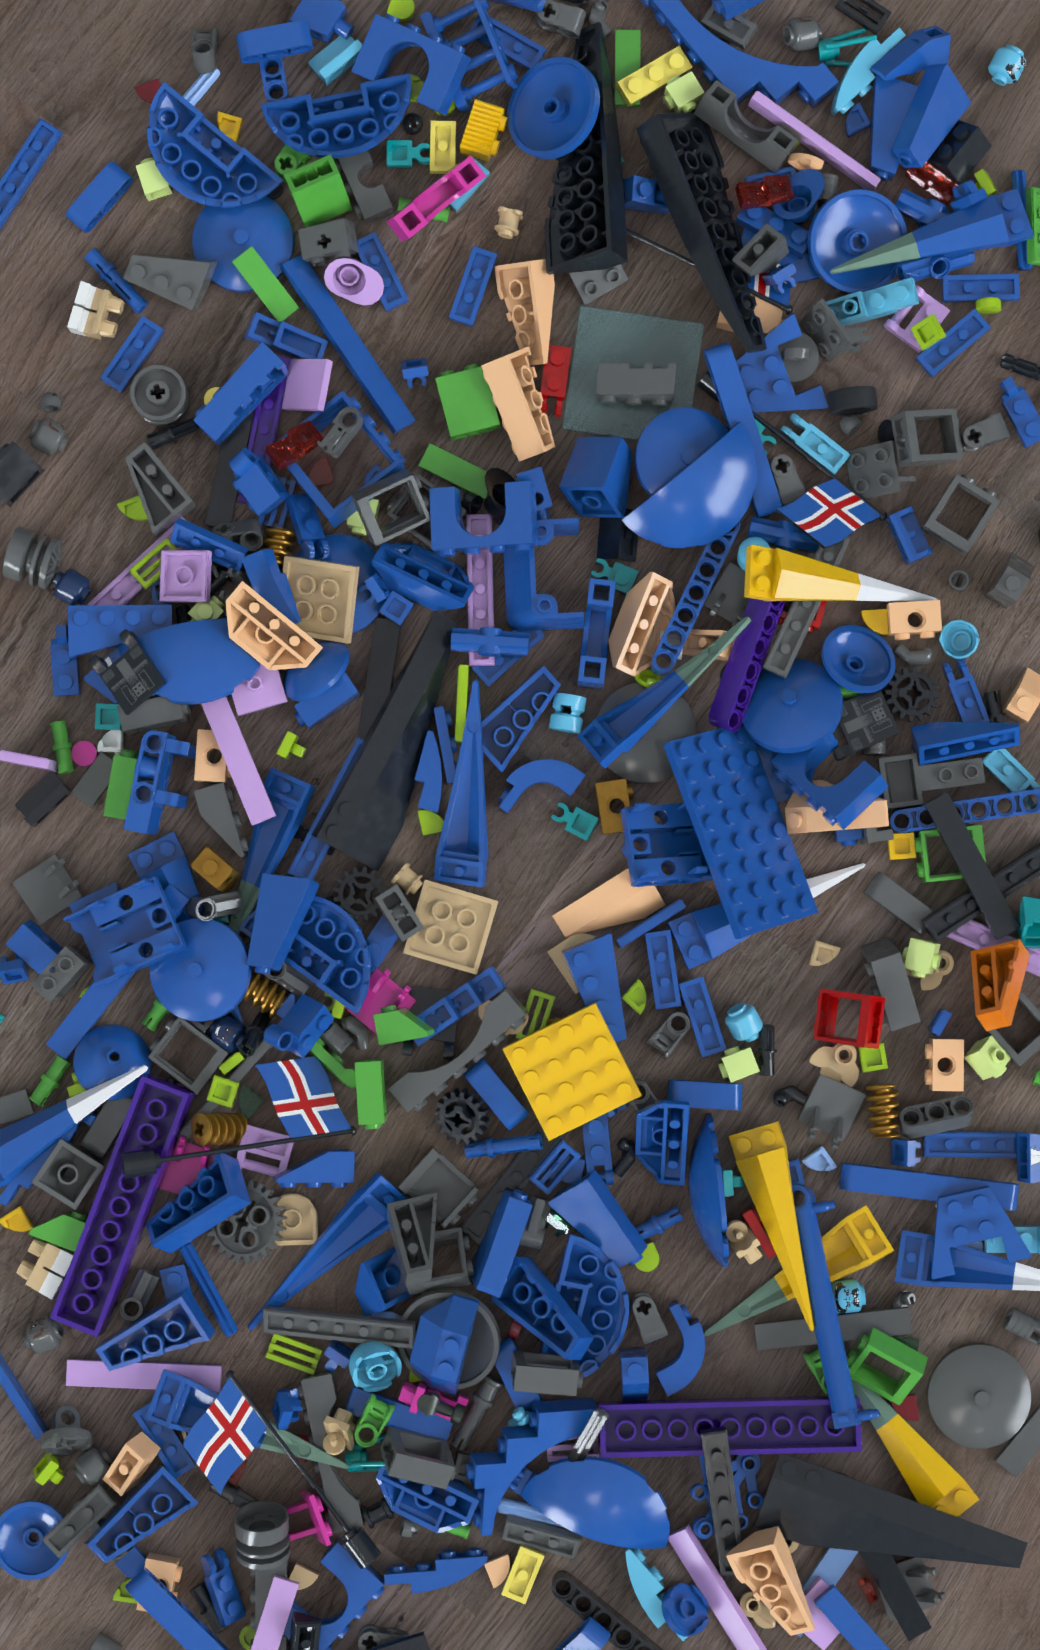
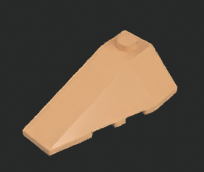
(529, 300)
(804, 819)
(609, 906)
(769, 1571)

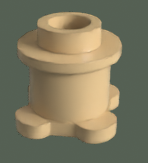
(508, 222)
(408, 880)

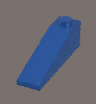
(954, 740)

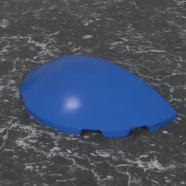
(343, 121)
(201, 158)
(703, 497)
(197, 660)
(329, 952)
(707, 1191)
(596, 1295)
(601, 1502)

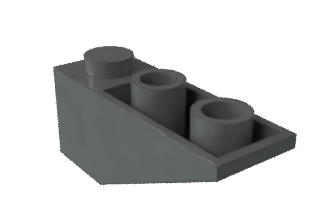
(217, 810)

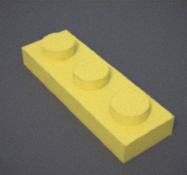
(653, 76)

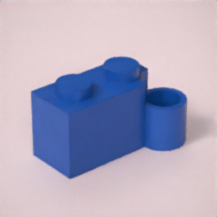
(257, 482)
(300, 1027)

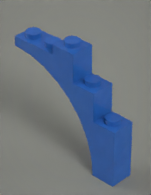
(494, 1471)

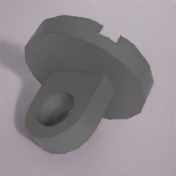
(799, 357)
(66, 1438)

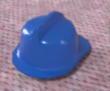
(807, 189)

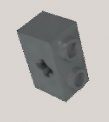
(328, 241)
(398, 912)

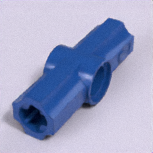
(920, 209)
(933, 266)
(781, 535)
(490, 641)

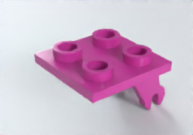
(382, 993)
(184, 1171)
(320, 1528)

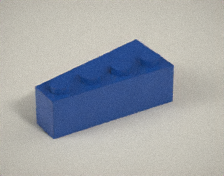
(98, 626)
(542, 1310)
(161, 1330)
(144, 1511)

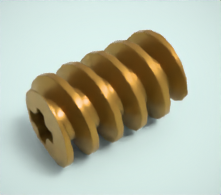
(278, 542)
(264, 994)
(883, 1110)
(218, 1128)

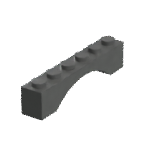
(498, 1017)
(320, 1395)

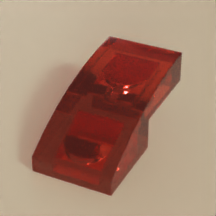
(771, 191)
(295, 446)

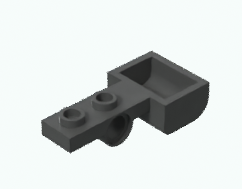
(909, 780)

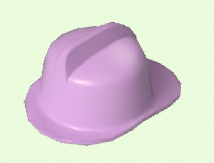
(354, 281)

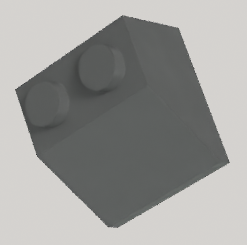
(68, 1173)

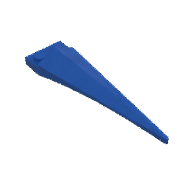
(463, 839)
(170, 864)
(353, 1227)

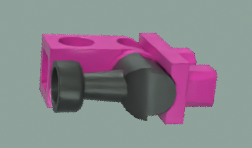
(433, 1401)

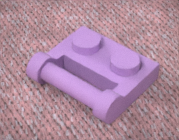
(929, 307)
(280, 1152)

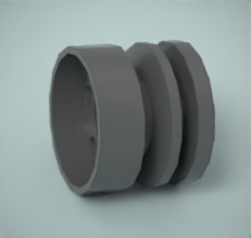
(27, 556)
(262, 1535)

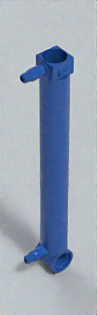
(825, 1314)

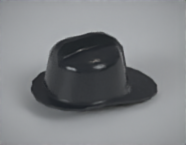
(495, 499)

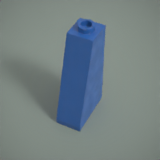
(888, 110)
(931, 116)
(278, 917)
(600, 1219)
(501, 1242)

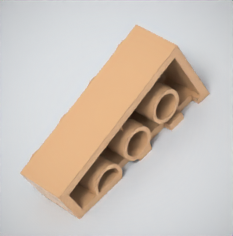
(519, 403)

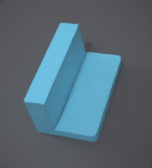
(335, 59)

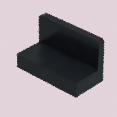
(616, 540)
(43, 798)

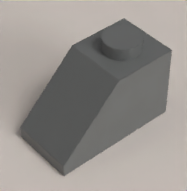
(762, 252)

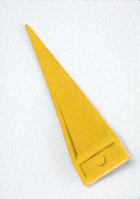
(766, 1172)

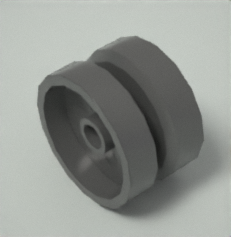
(174, 392)

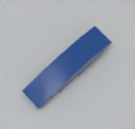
(461, 1002)
(26, 1176)
(401, 1417)

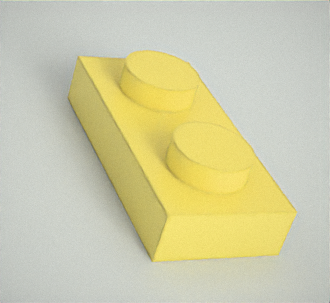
(442, 146)
(522, 1574)

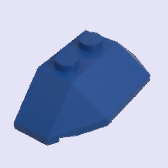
(422, 576)
(663, 1140)
(444, 1342)
(429, 1505)

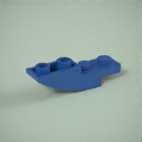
(447, 1570)

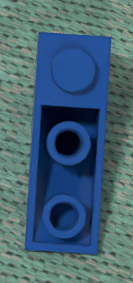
(915, 53)
(643, 195)
(327, 1166)

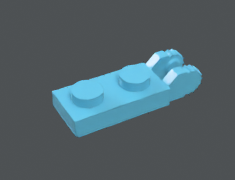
(816, 444)
(1010, 773)

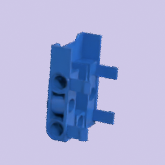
(152, 779)
(667, 844)
(119, 935)

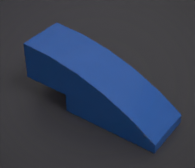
(284, 338)
(270, 583)
(430, 774)

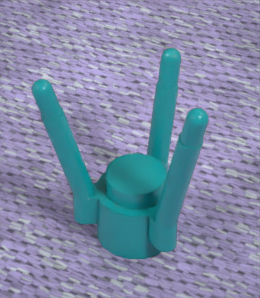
(829, 47)
(360, 1460)

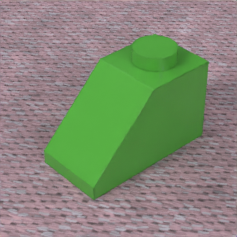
(399, 1025)
(62, 1230)

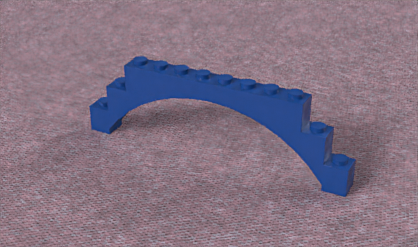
(737, 69)

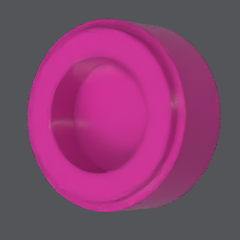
(84, 753)

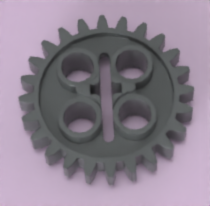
(265, 1232)

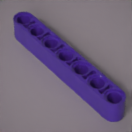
(744, 665)

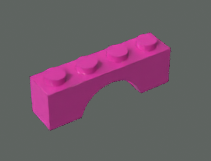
(436, 198)

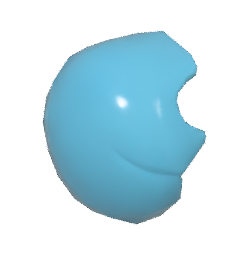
(959, 639)

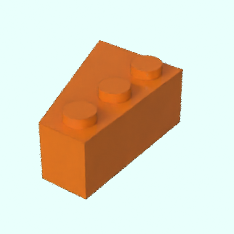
(998, 982)

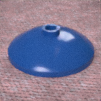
(858, 649)
(320, 674)
(93, 1063)
(18, 1551)

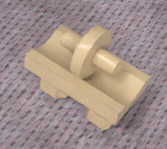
(743, 1241)
(339, 1432)

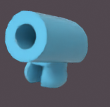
(520, 1417)

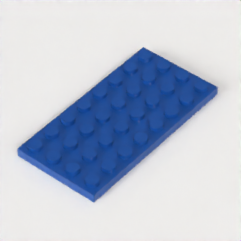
(740, 830)

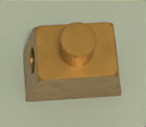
(215, 869)

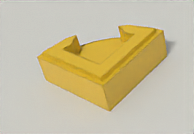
(229, 125)
(876, 620)
(17, 1220)

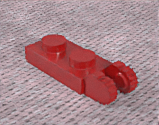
(555, 377)

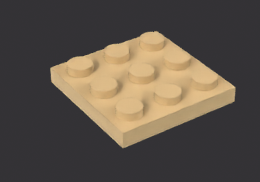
(323, 596)
(454, 927)

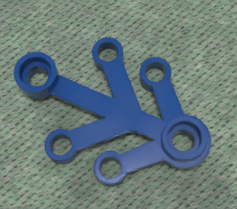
(741, 1472)

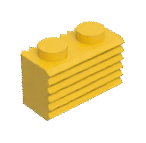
(482, 130)

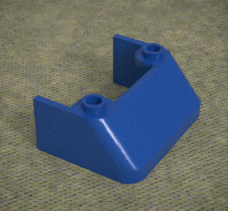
(523, 606)

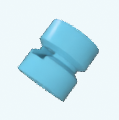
(567, 722)

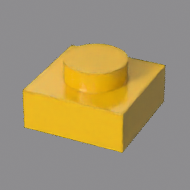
(902, 846)

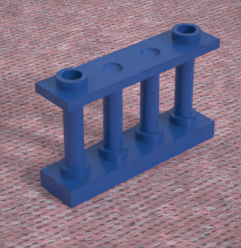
(464, 93)

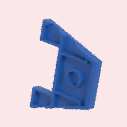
(767, 378)
(972, 1218)

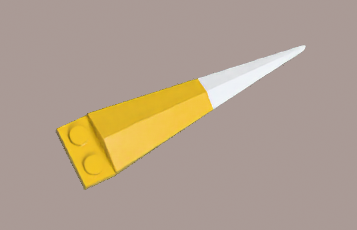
(792, 577)

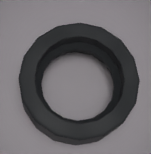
(852, 400)

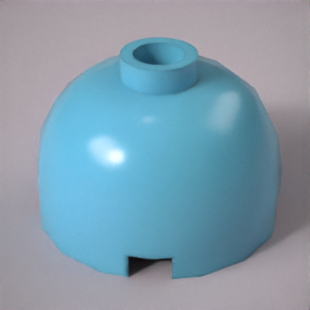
(374, 1366)

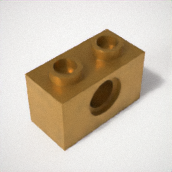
(605, 794)

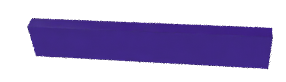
(266, 422)

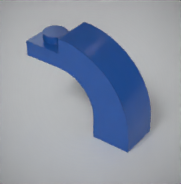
(540, 771)
(685, 1366)

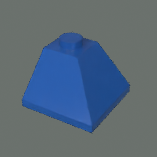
(380, 1283)

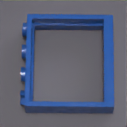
(321, 420)

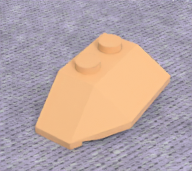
(639, 623)
(267, 632)

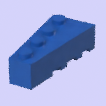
(241, 394)
(515, 716)
(596, 979)
(201, 1205)

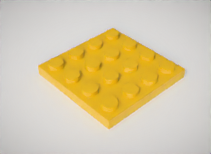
(572, 1071)

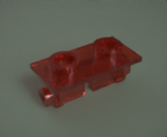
(932, 181)

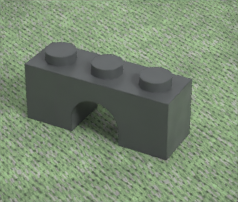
(372, 203)

